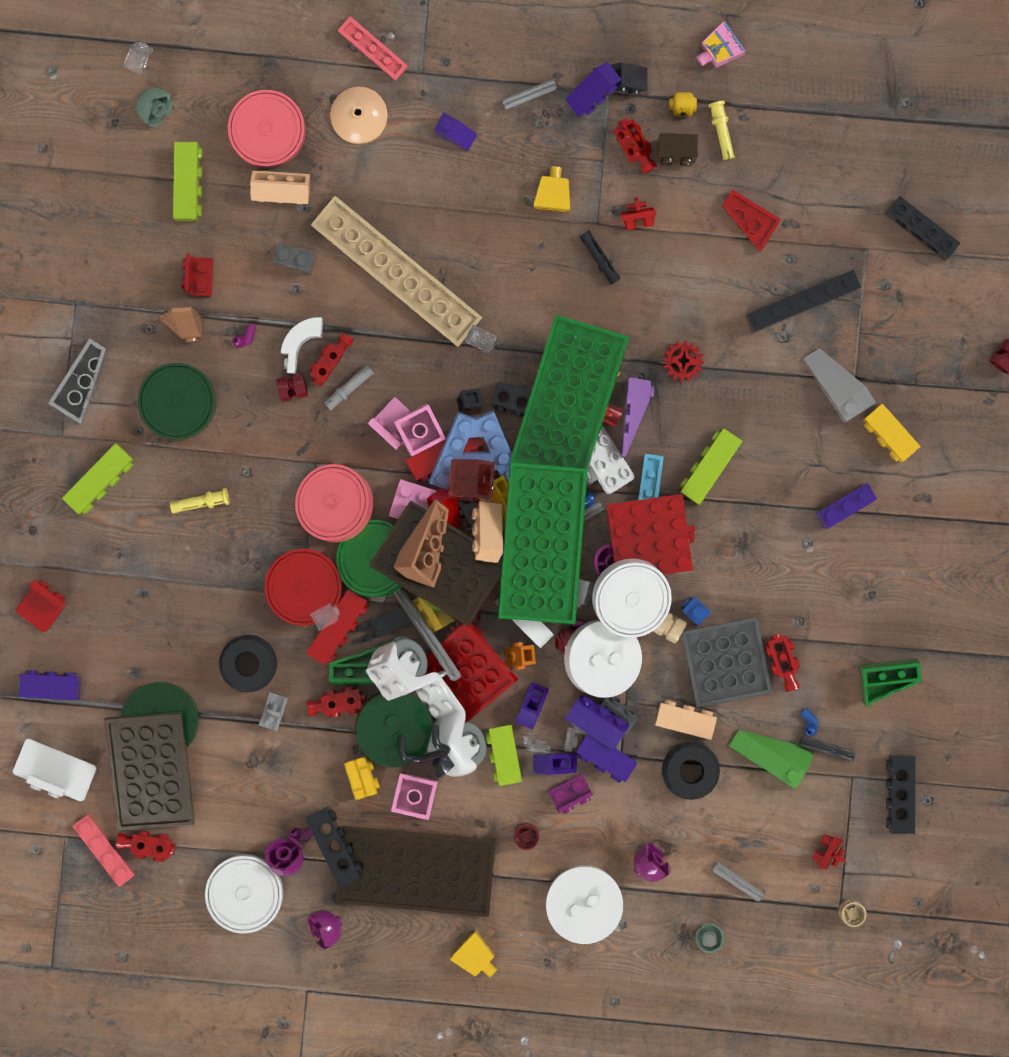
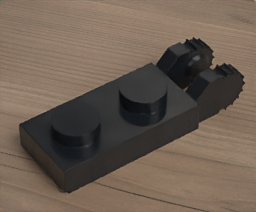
(386, 623)

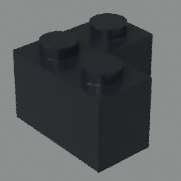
(632, 78)

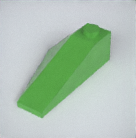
(778, 757)

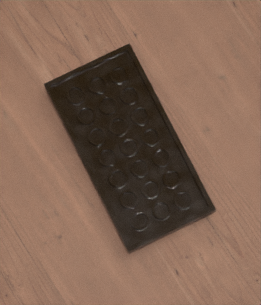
(419, 871)

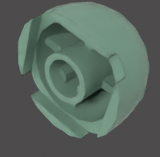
(152, 105)

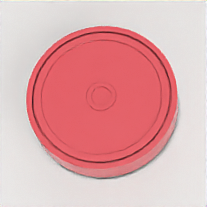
(266, 129)
(334, 503)

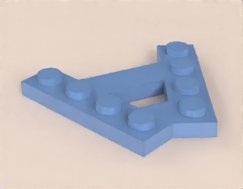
(460, 431)

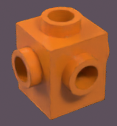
(519, 655)

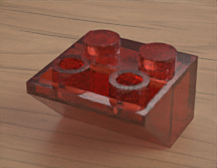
(471, 480)

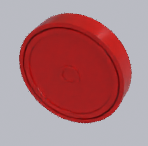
(301, 585)

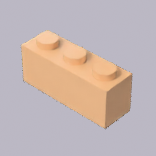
(280, 187)
(487, 531)
(685, 719)

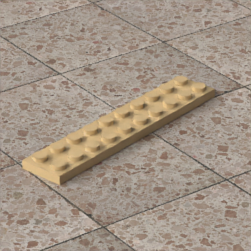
(396, 271)

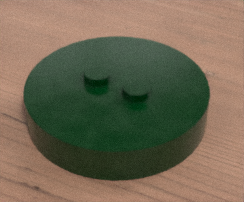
(177, 401)
(165, 698)
(385, 720)

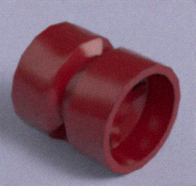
(1000, 358)
(292, 387)
(526, 836)

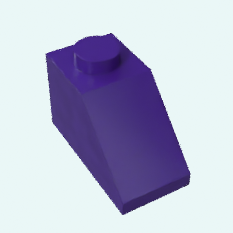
(455, 131)
(532, 705)
(555, 763)

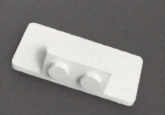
(608, 465)
(54, 771)

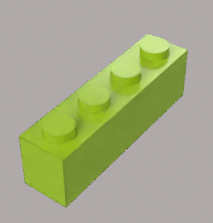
(186, 181)
(710, 467)
(98, 479)

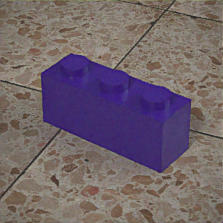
(593, 90)
(846, 506)
(50, 685)
(597, 722)
(606, 759)

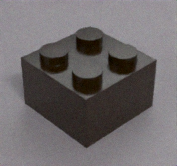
(677, 149)

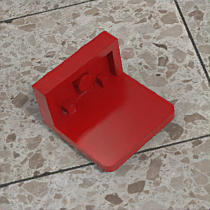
(41, 605)

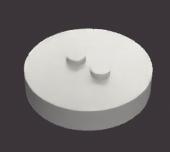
(631, 598)
(601, 660)
(243, 894)
(584, 904)

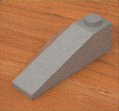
(842, 389)

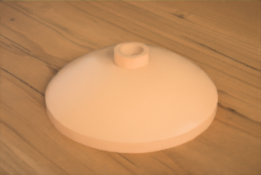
(360, 128)

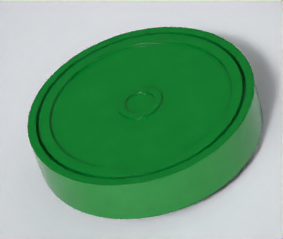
(356, 555)

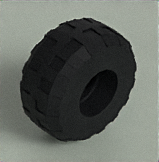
(229, 668)
(709, 775)

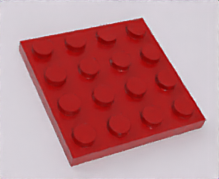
(651, 532)
(481, 670)

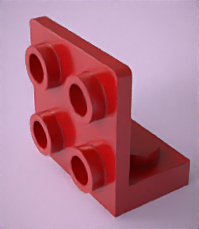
(198, 276)

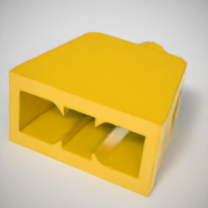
(553, 192)
(474, 956)

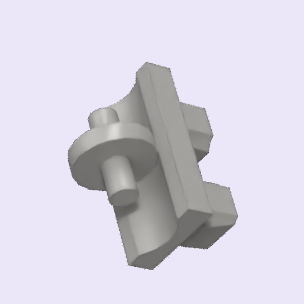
(273, 711)

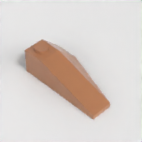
(184, 323)
(421, 552)

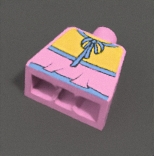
(720, 47)

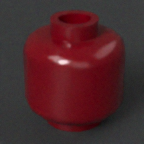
(562, 639)

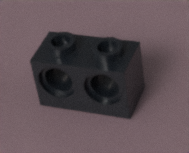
(514, 394)

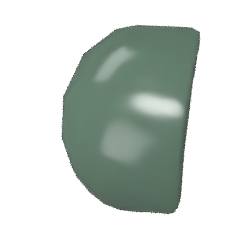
(709, 938)

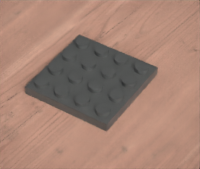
(726, 662)

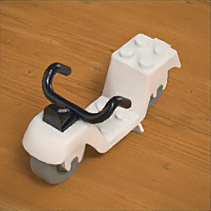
(454, 744)

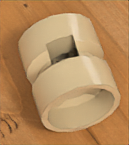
(671, 628)
(852, 912)

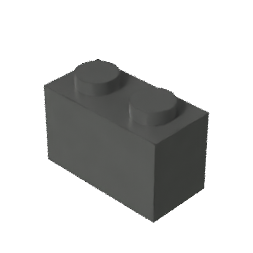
(294, 258)

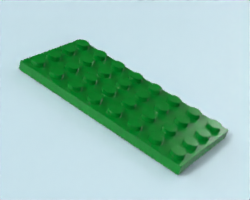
(570, 395)
(542, 543)

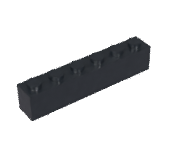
(803, 301)

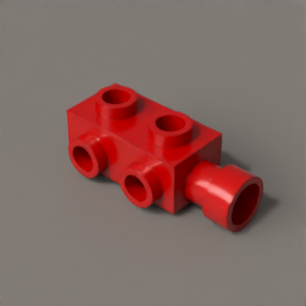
(632, 144)
(326, 362)
(781, 656)
(340, 700)
(150, 845)

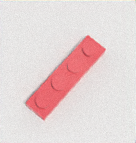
(372, 48)
(103, 850)

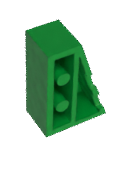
(351, 669)
(886, 678)

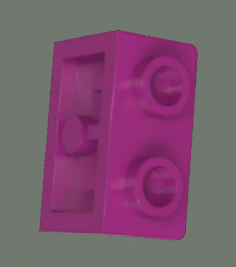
(570, 793)

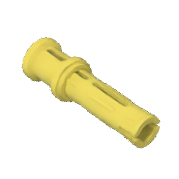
(720, 120)
(209, 499)

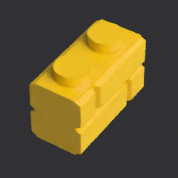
(361, 777)

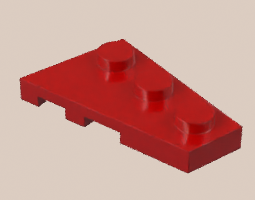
(751, 219)

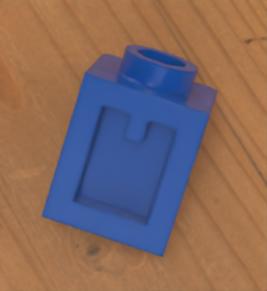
(695, 610)

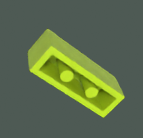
(504, 755)

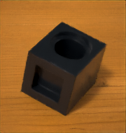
(470, 402)

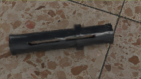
(604, 263)

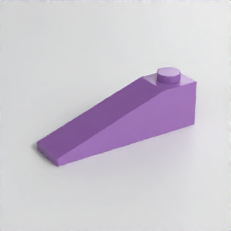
(637, 399)

